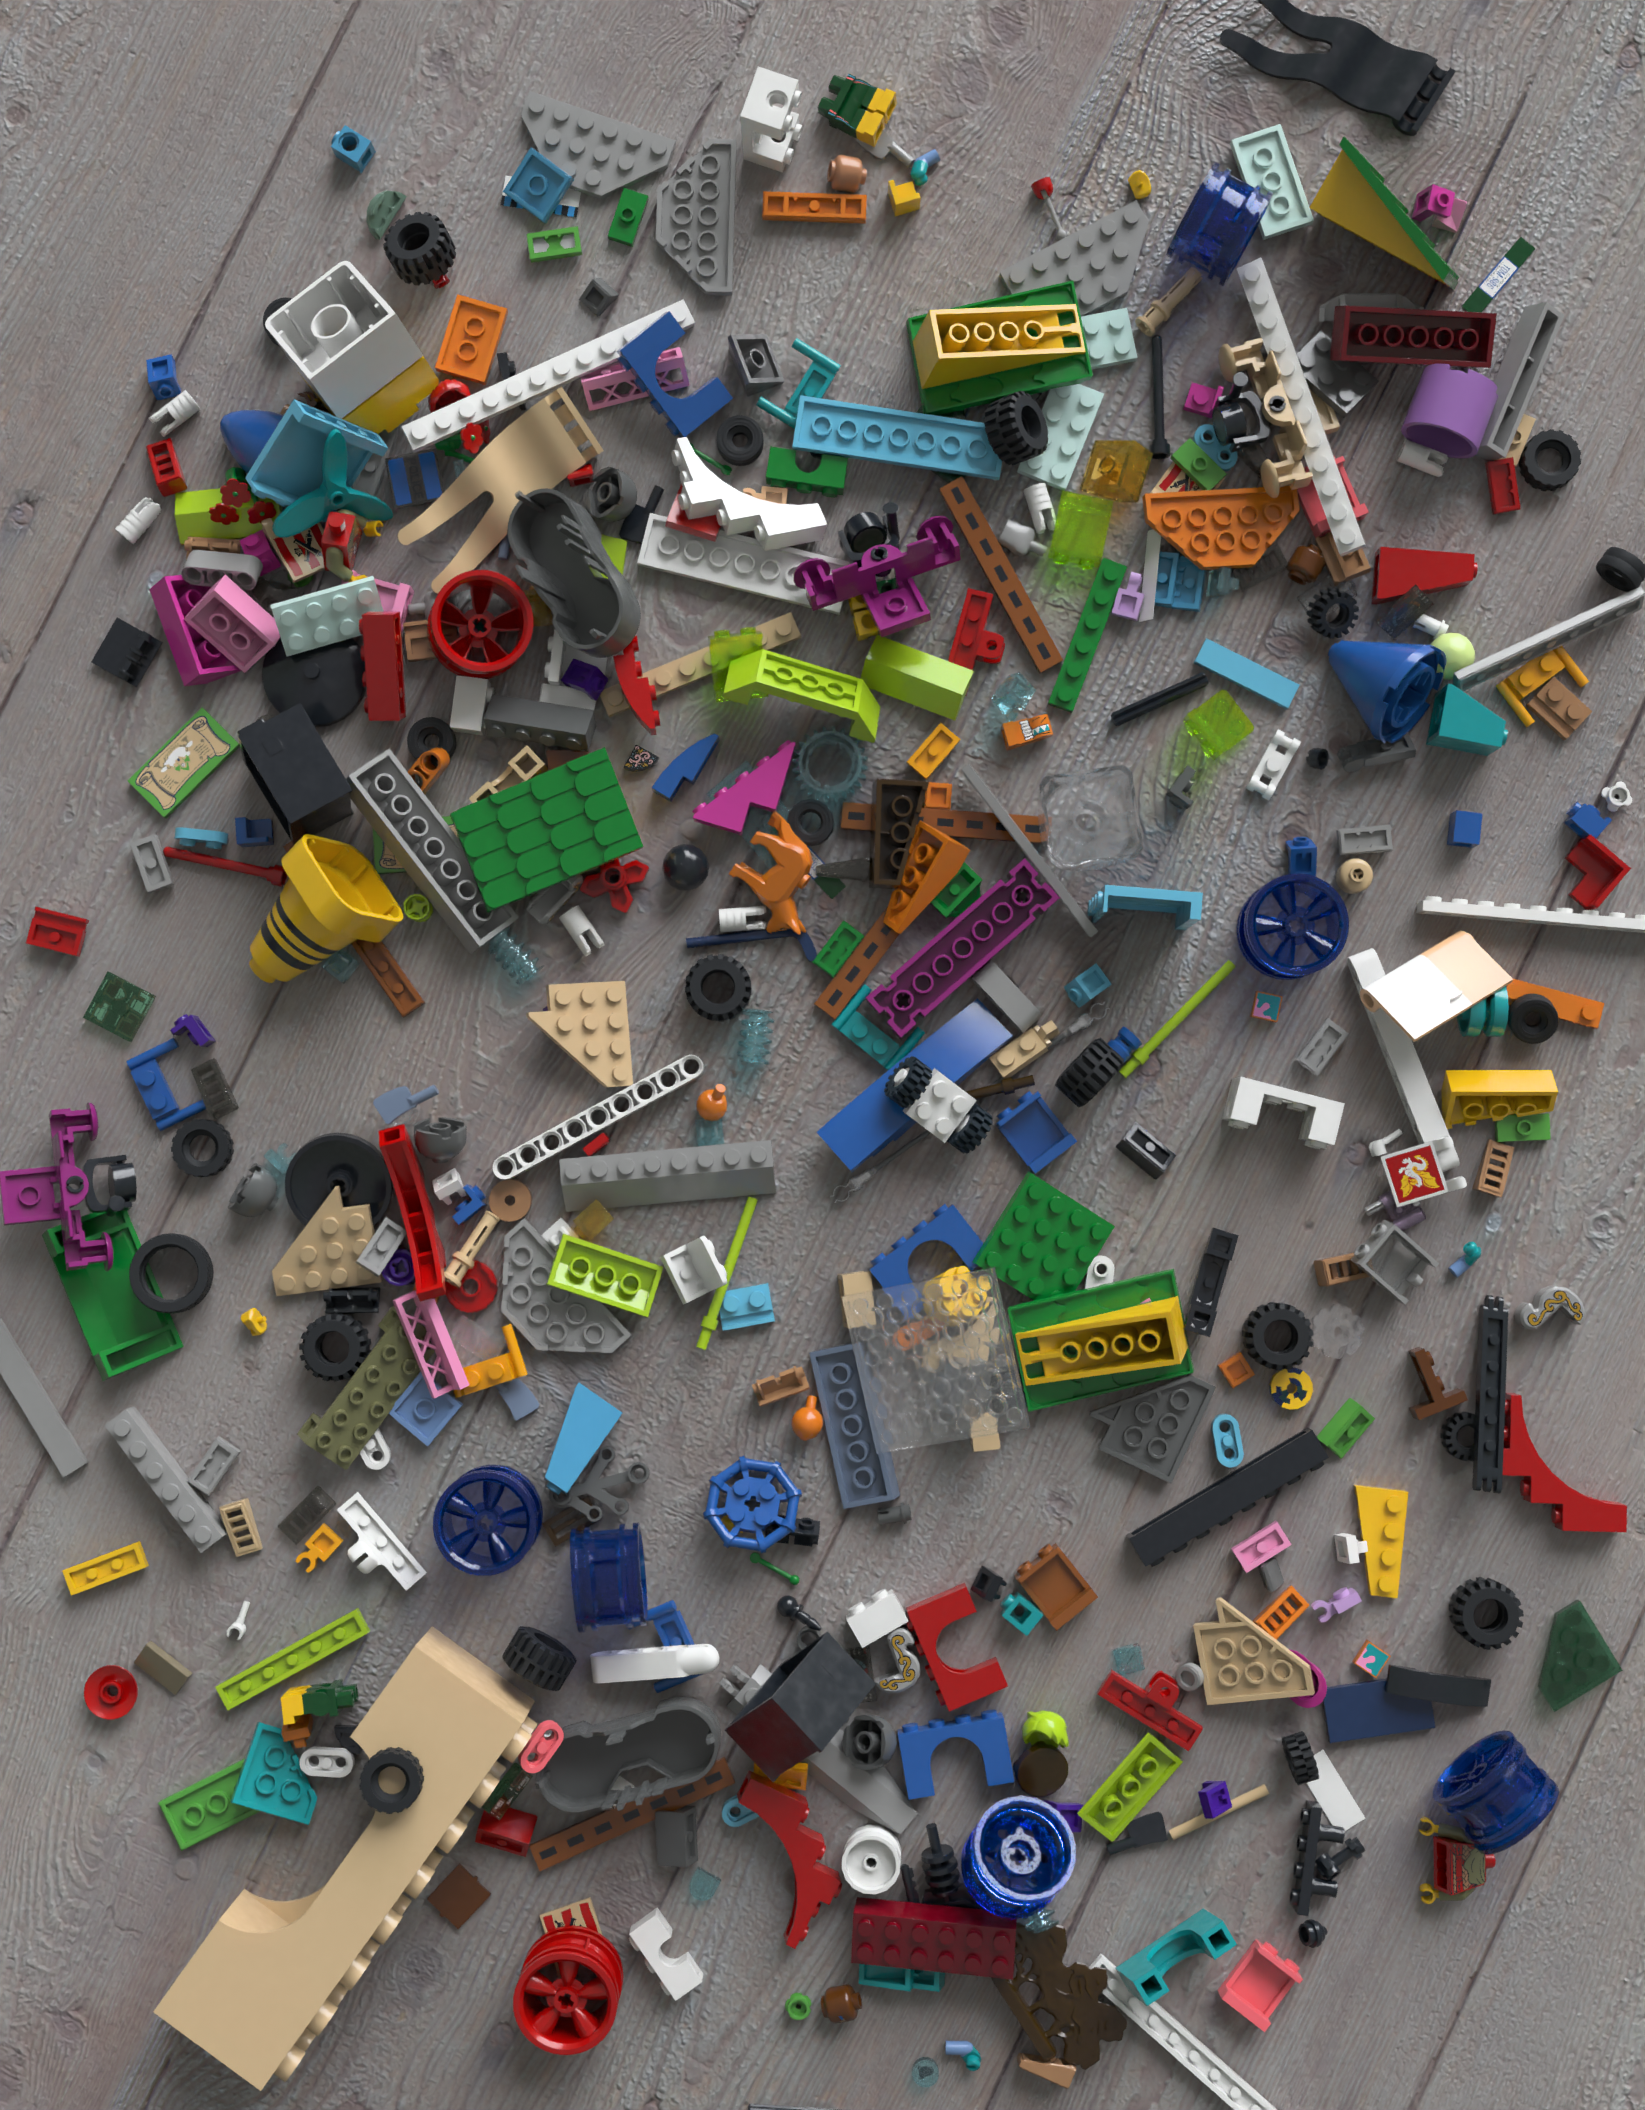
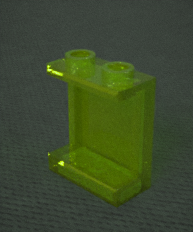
(1080, 530)
(728, 647)

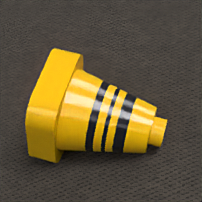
(322, 908)

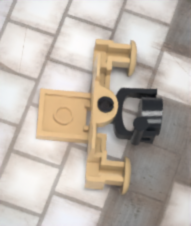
(1269, 408)

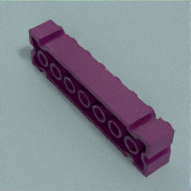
(962, 948)

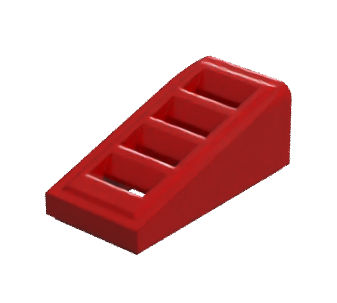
(171, 482)

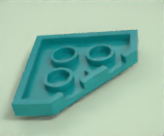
(273, 1778)

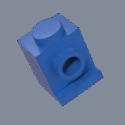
(1586, 820)

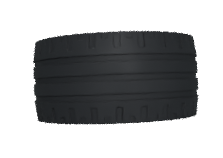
(138, 1270)

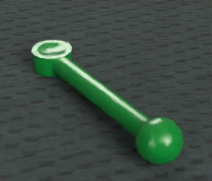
(725, 469)
(755, 1558)

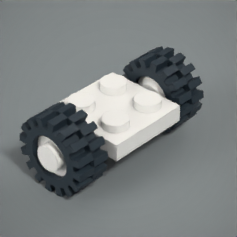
(938, 1105)

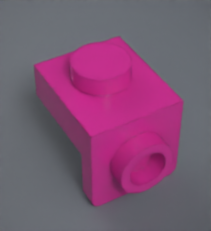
(259, 546)

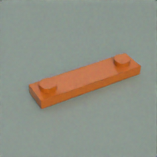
(814, 207)
(1568, 1006)

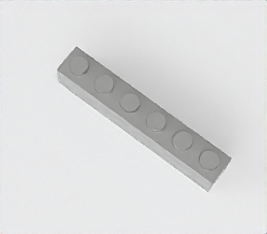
(1519, 376)
(166, 1478)

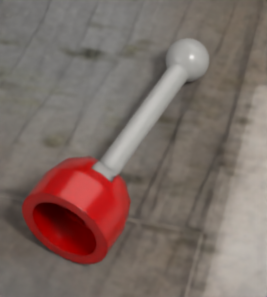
(1043, 190)

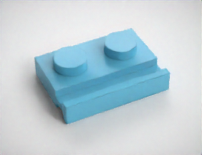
(746, 1307)

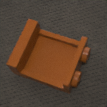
(1055, 1585)

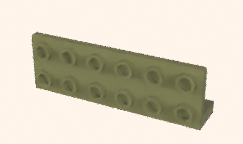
(367, 1395)

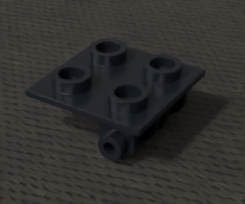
(127, 652)

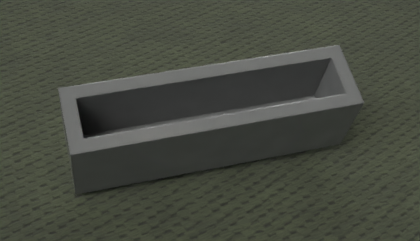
(540, 722)

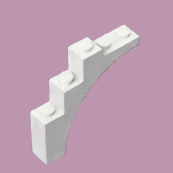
(737, 512)

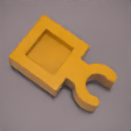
(321, 1545)

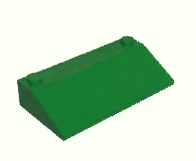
(111, 1317)

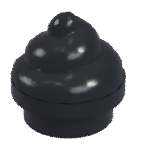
(1312, 1933)

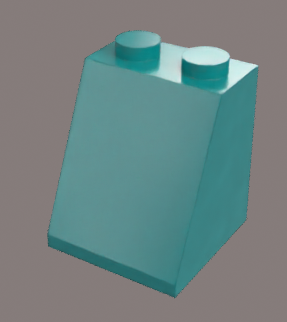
(1464, 724)

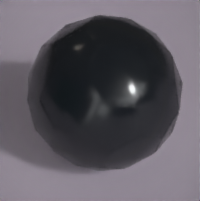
(685, 867)

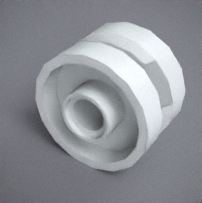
(875, 1843)

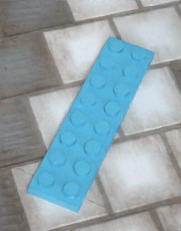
(895, 437)

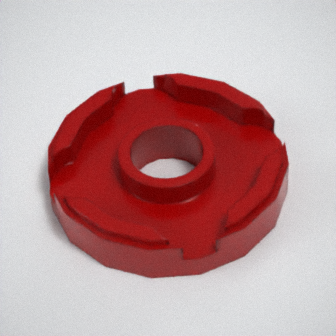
(482, 1298)

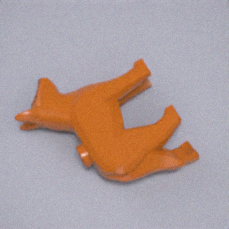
(783, 880)

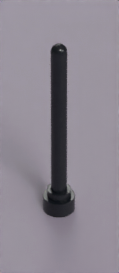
(1159, 446)

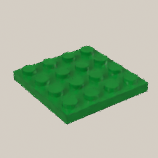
(1043, 1241)

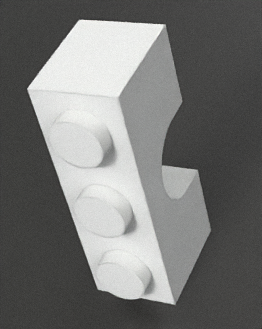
(676, 1974)

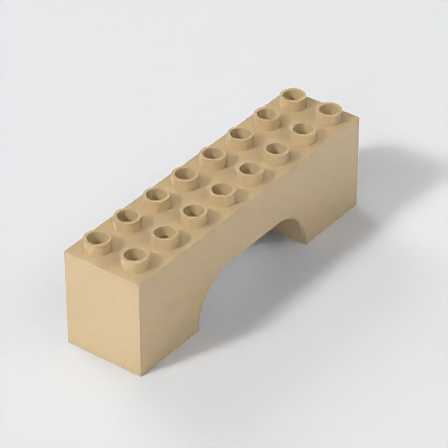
(282, 1967)

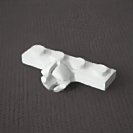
(378, 1543)

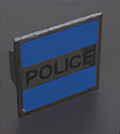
(414, 478)

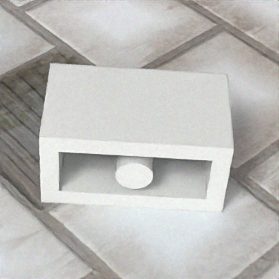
(470, 704)
(876, 1617)

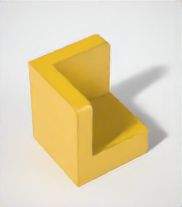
(903, 198)

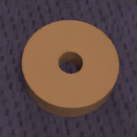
(522, 1197)

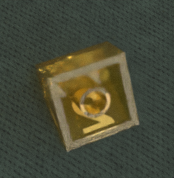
(1117, 470)

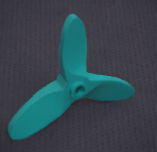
(331, 495)

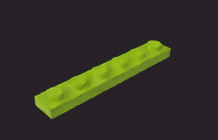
(292, 1659)

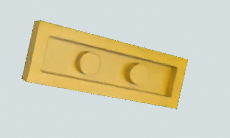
(105, 1568)

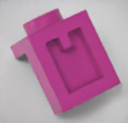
(1433, 201)
(1202, 399)

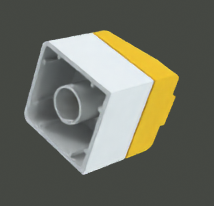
(353, 350)

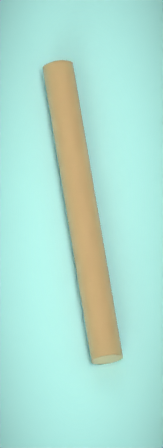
(1200, 1820)

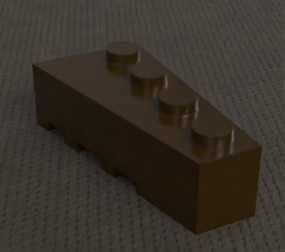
(893, 826)

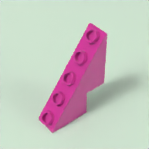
(758, 789)

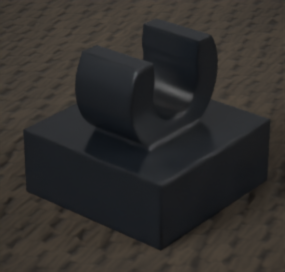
(987, 1584)

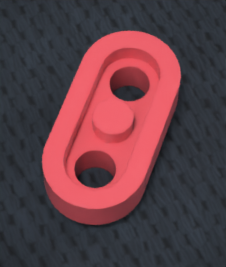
(542, 1746)

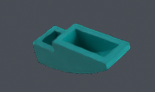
(900, 1978)

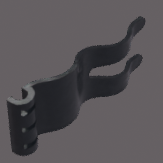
(1356, 69)

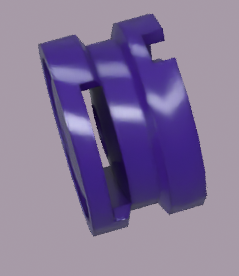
(399, 1269)

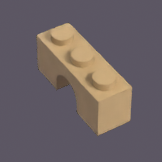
(520, 769)

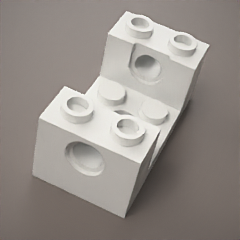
(764, 121)
(1320, 1117)

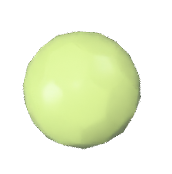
(1458, 653)

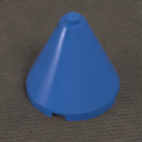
(1388, 682)

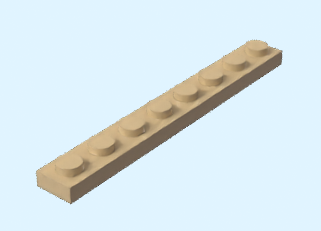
(697, 665)

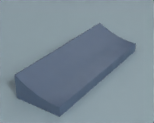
(860, 1471)

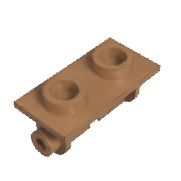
(212, 544)
(774, 1389)

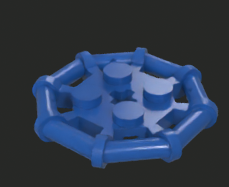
(743, 1492)

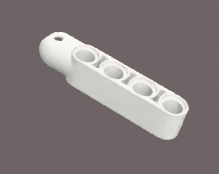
(653, 1663)

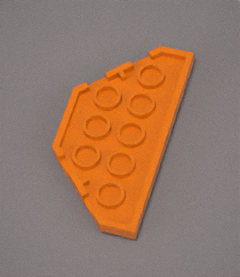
(1221, 525)

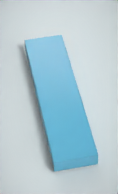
(1246, 674)

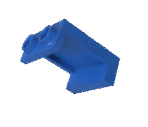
(1034, 1131)

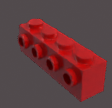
(383, 666)

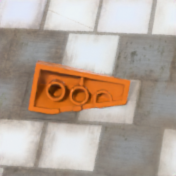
(929, 868)

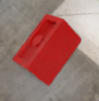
(509, 1833)

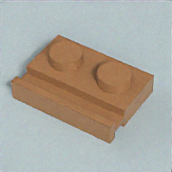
(1344, 567)
(417, 640)
(1558, 708)

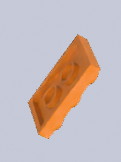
(471, 339)

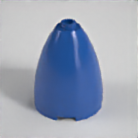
(247, 434)

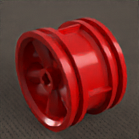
(481, 586)
(565, 2024)

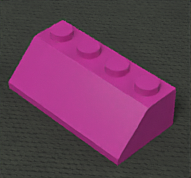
(194, 655)

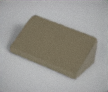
(162, 1667)

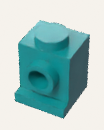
(1027, 1620)

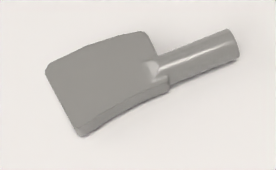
(884, 147)

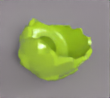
(1045, 1727)

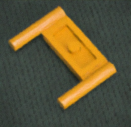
(1535, 674)
(496, 1369)

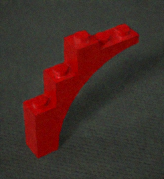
(416, 1210)
(1572, 1509)
(812, 1880)

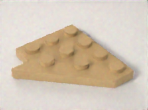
(591, 1027)
(327, 1250)
(1247, 1662)

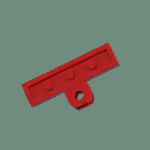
(971, 638)
(1152, 1706)

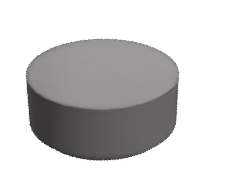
(1189, 1677)

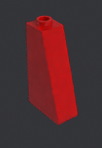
(1432, 571)

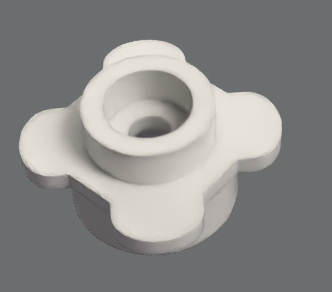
(1623, 793)

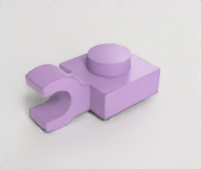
(1129, 601)
(1342, 1600)

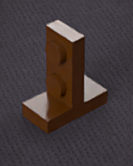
(1432, 1386)

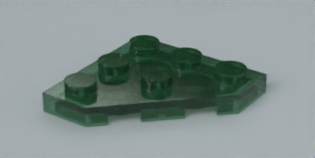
(1574, 1657)

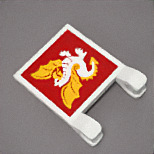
(1417, 1173)

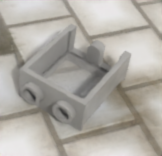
(1392, 1259)

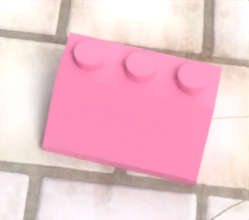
(234, 623)

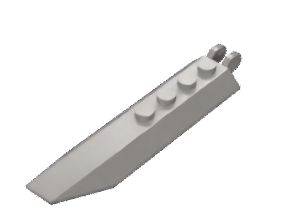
(866, 1791)

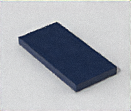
(1369, 1711)

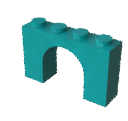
(1195, 1935)

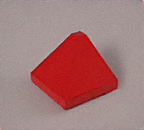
(581, 476)

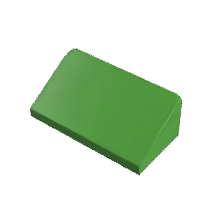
(1345, 1428)

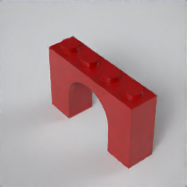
(955, 1685)

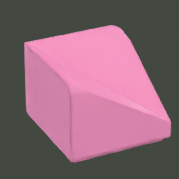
(1453, 221)

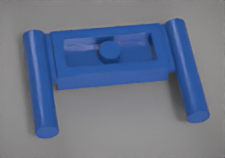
(156, 1090)
(672, 1632)

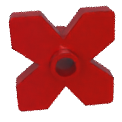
(620, 896)

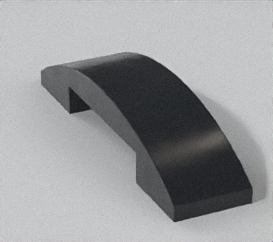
(1209, 1282)
(1438, 1687)

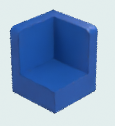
(1464, 829)
(254, 832)

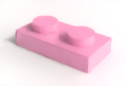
(1261, 1546)

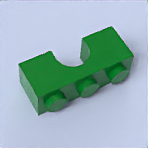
(827, 479)

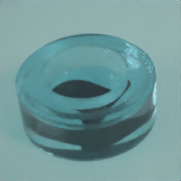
(925, 2072)

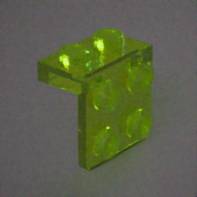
(1218, 724)

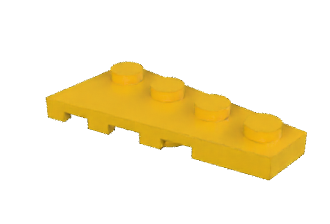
(1383, 1527)

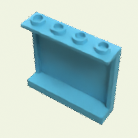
(293, 455)
(1184, 903)

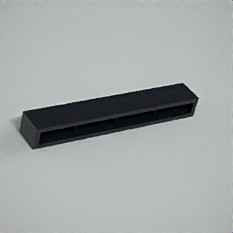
(1227, 1496)

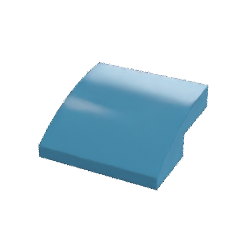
(1179, 583)

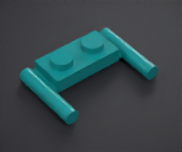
(813, 384)
(870, 1037)

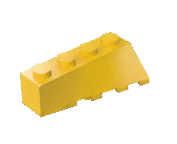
(1495, 1094)

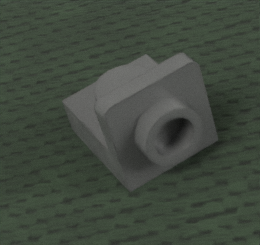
(1182, 783)

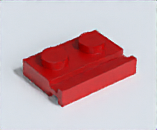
(57, 931)

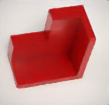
(1600, 869)

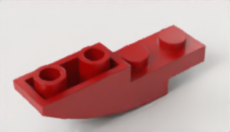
(637, 690)

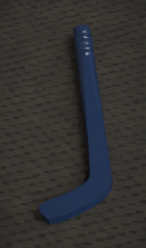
(804, 939)

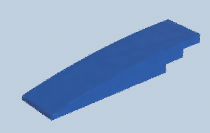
(876, 1120)

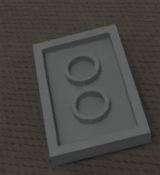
(1335, 382)

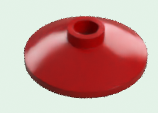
(102, 1701)

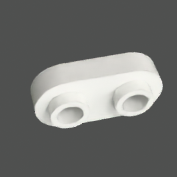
(1095, 1279)
(376, 1443)
(328, 1762)

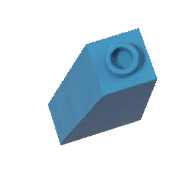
(582, 1433)

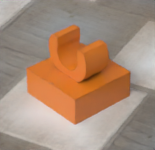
(298, 1731)

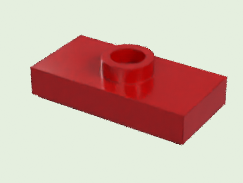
(1502, 485)

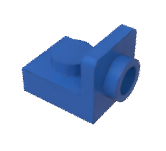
(163, 377)
(1302, 856)
(469, 1209)

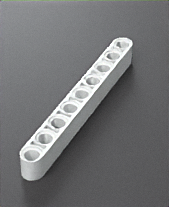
(1403, 1064)
(585, 1118)

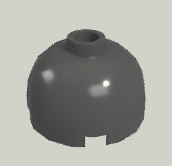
(612, 495)
(441, 1139)
(254, 1193)
(869, 1742)

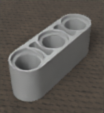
(208, 567)
(1006, 996)

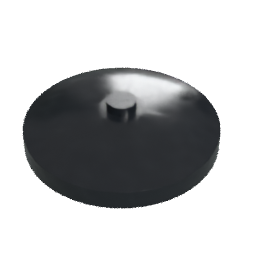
(321, 679)
(341, 1162)

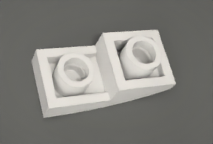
(565, 696)

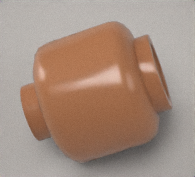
(846, 173)

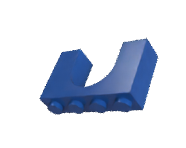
(641, 358)
(946, 1227)
(920, 1741)

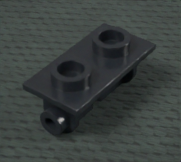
(352, 1300)
(805, 1534)

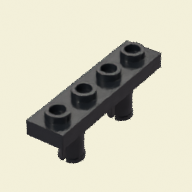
(1303, 1870)

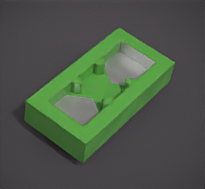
(554, 244)

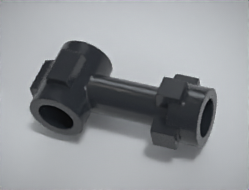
(1329, 1865)

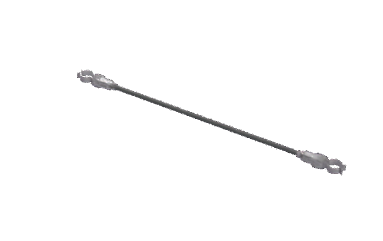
(857, 1181)

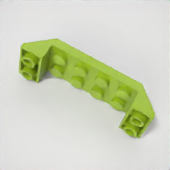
(805, 685)

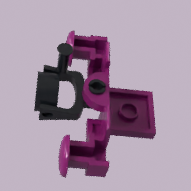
(866, 548)
(30, 1198)

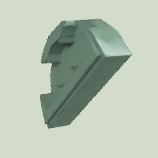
(382, 211)

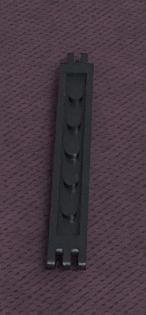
(1490, 1395)

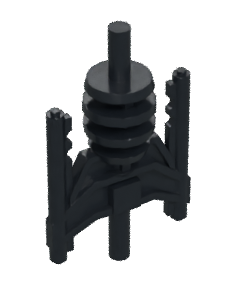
(941, 1876)

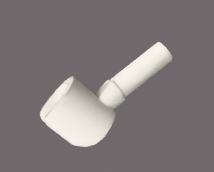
(1378, 1147)
(239, 1624)

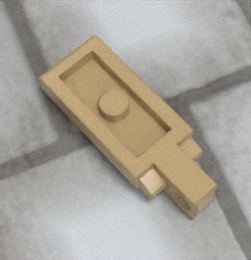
(1024, 1049)

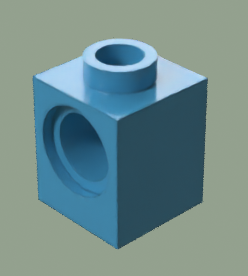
(360, 155)

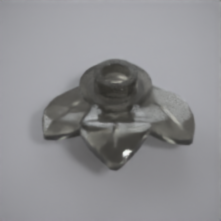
(275, 590)

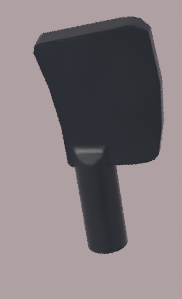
(636, 522)
(1142, 1831)

